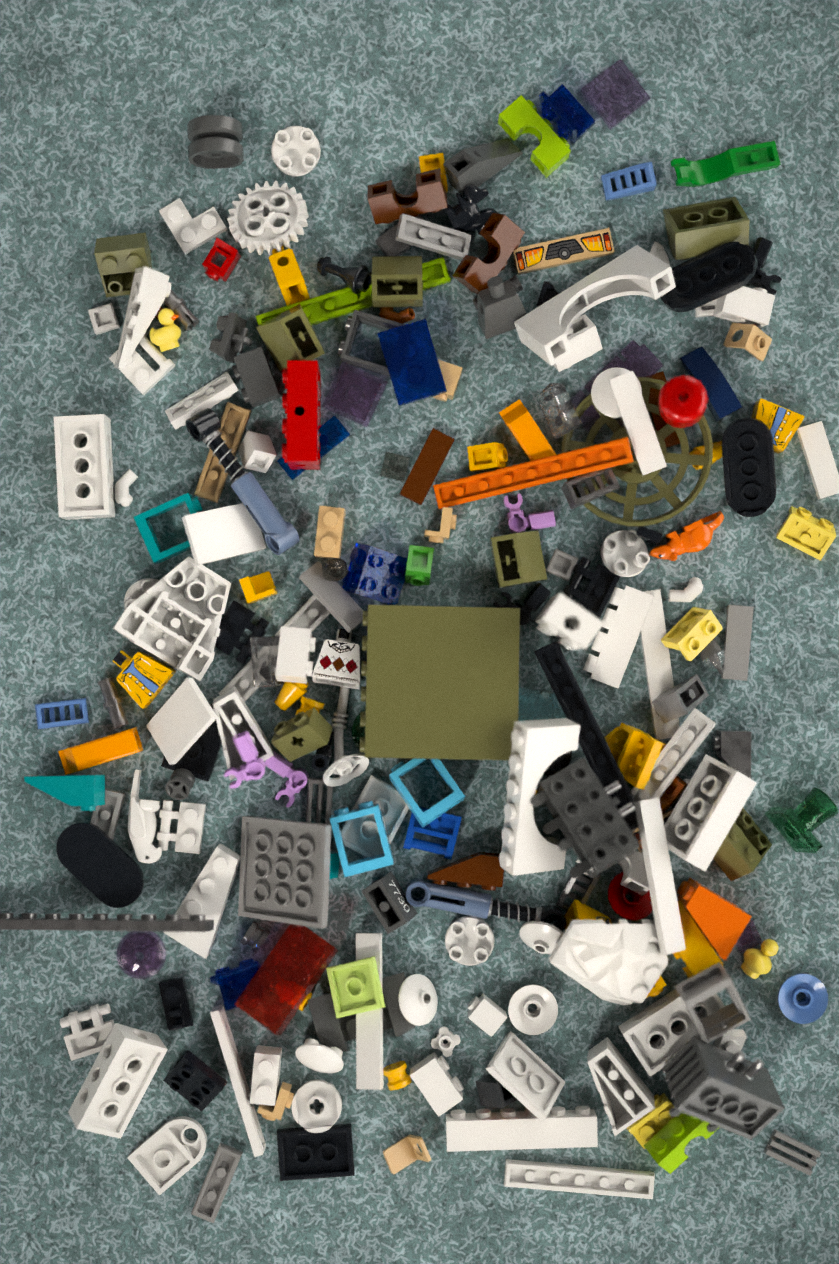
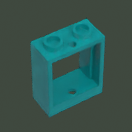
(149, 536)

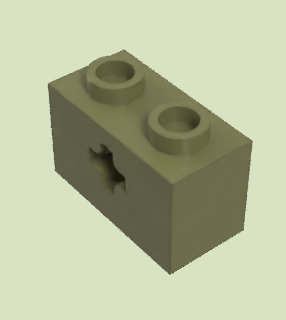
(301, 734)

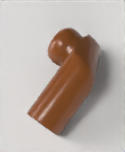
(400, 317)

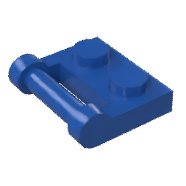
(444, 826)

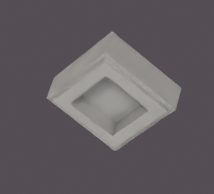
(561, 564)

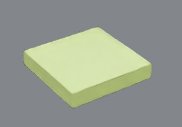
(355, 987)

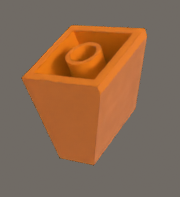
(714, 915)

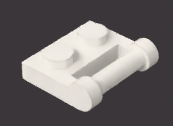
(138, 370)

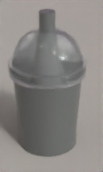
(713, 656)

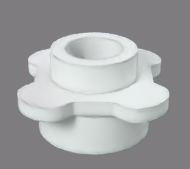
(453, 1040)

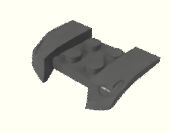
(337, 1031)

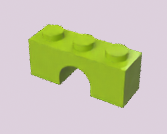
(522, 118)
(669, 1143)

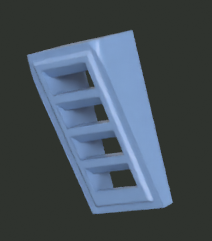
(636, 170)
(41, 718)

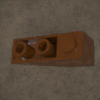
(477, 869)

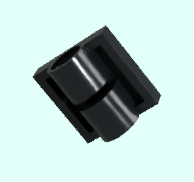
(195, 1081)

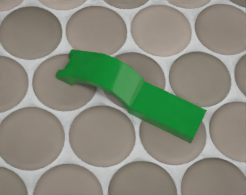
(727, 164)

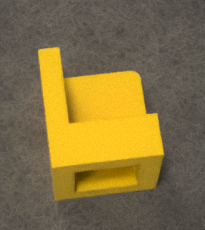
(258, 587)

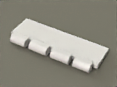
(622, 636)

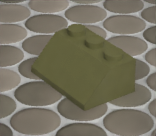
(705, 226)

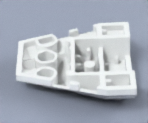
(179, 617)
(611, 959)

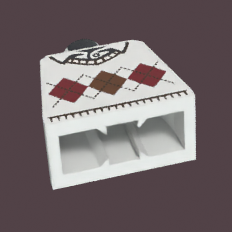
(338, 662)

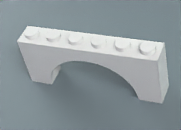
(631, 273)
(533, 750)

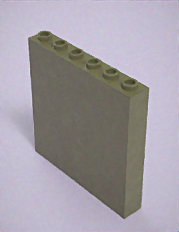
(440, 682)

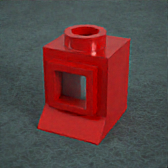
(221, 261)

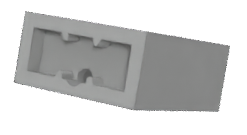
(704, 986)

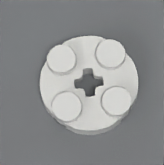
(307, 1116)

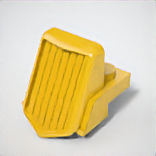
(634, 753)

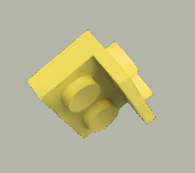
(807, 532)
(693, 632)
(653, 1121)

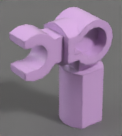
(518, 522)
(254, 766)
(296, 777)

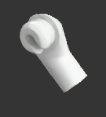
(122, 488)
(693, 589)

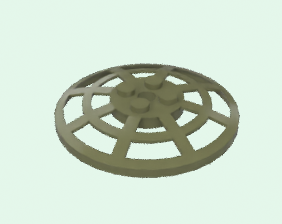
(631, 472)

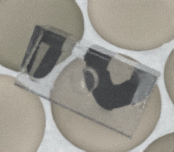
(558, 409)
(264, 660)

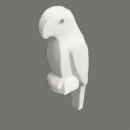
(143, 824)

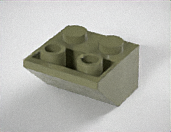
(118, 259)
(397, 281)
(290, 337)
(518, 558)
(742, 847)

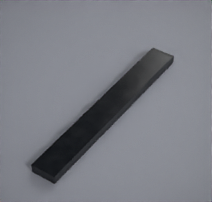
(590, 736)

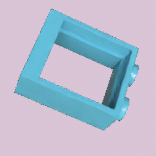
(438, 809)
(369, 863)

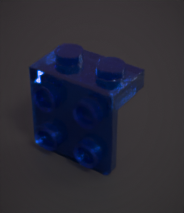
(566, 114)
(375, 574)
(234, 981)

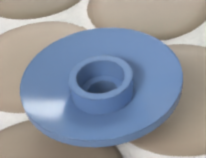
(811, 1006)

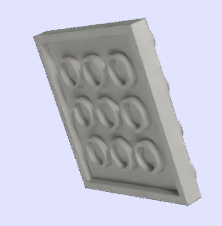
(285, 871)

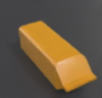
(526, 431)
(100, 750)

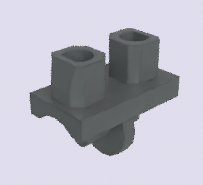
(233, 337)

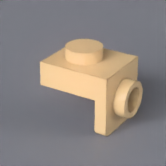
(448, 522)
(283, 1100)

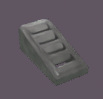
(571, 497)
(585, 890)

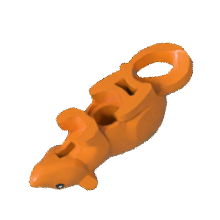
(692, 539)

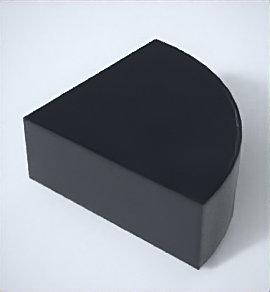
(547, 292)
(651, 536)

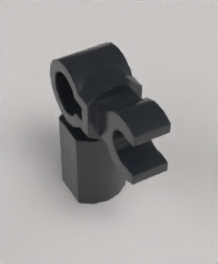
(761, 249)
(531, 602)
(323, 755)

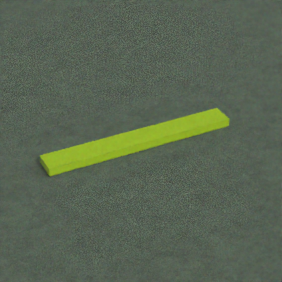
(345, 301)

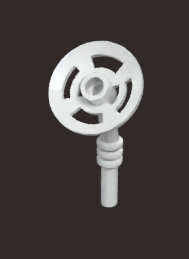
(343, 764)

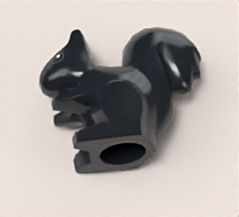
(466, 214)

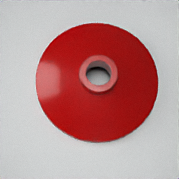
(637, 909)

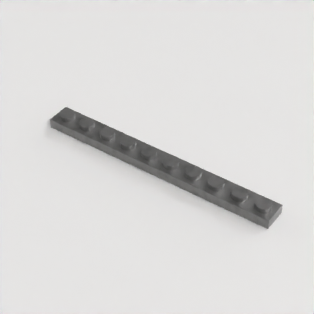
(101, 922)

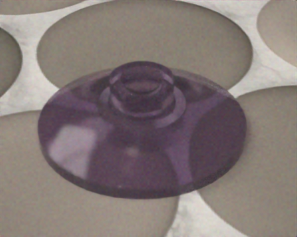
(146, 943)

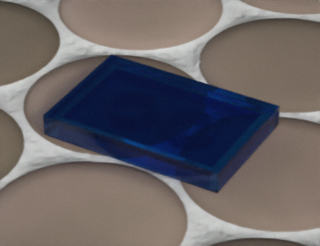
(412, 362)

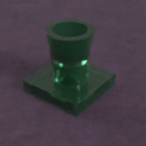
(798, 824)

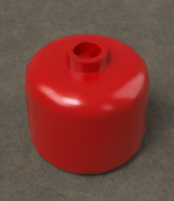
(692, 403)

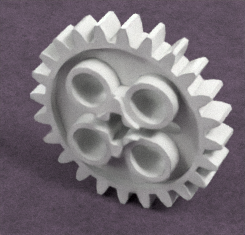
(268, 218)

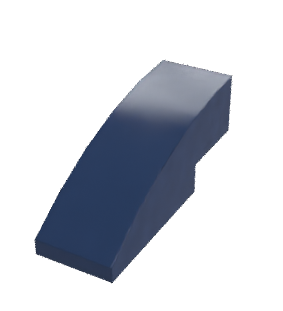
(720, 395)

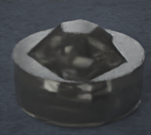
(334, 569)

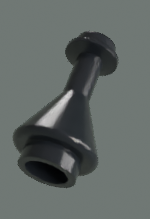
(355, 277)

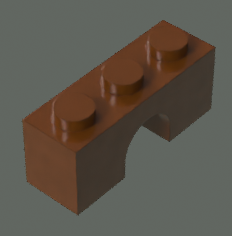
(388, 204)
(502, 239)

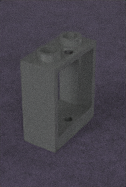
(352, 326)

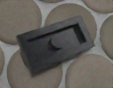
(176, 1003)

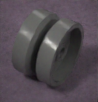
(215, 142)

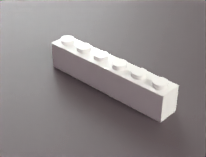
(521, 1129)

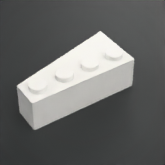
(208, 898)

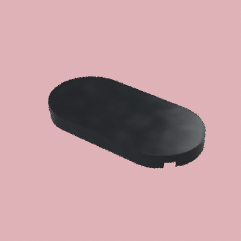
(711, 276)
(748, 466)
(100, 864)

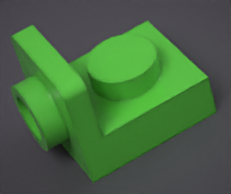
(419, 565)

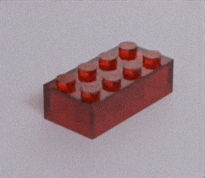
(286, 978)

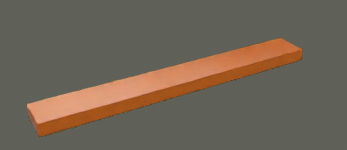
(533, 473)

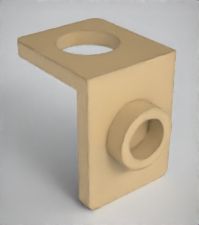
(753, 340)
(405, 1152)

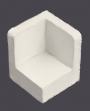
(256, 452)

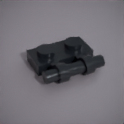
(598, 589)
(232, 628)

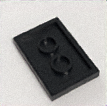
(201, 755)
(315, 1154)

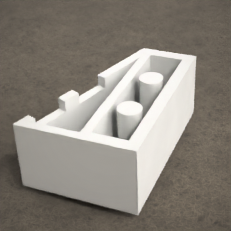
(234, 718)
(619, 1086)

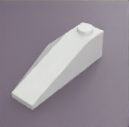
(145, 300)

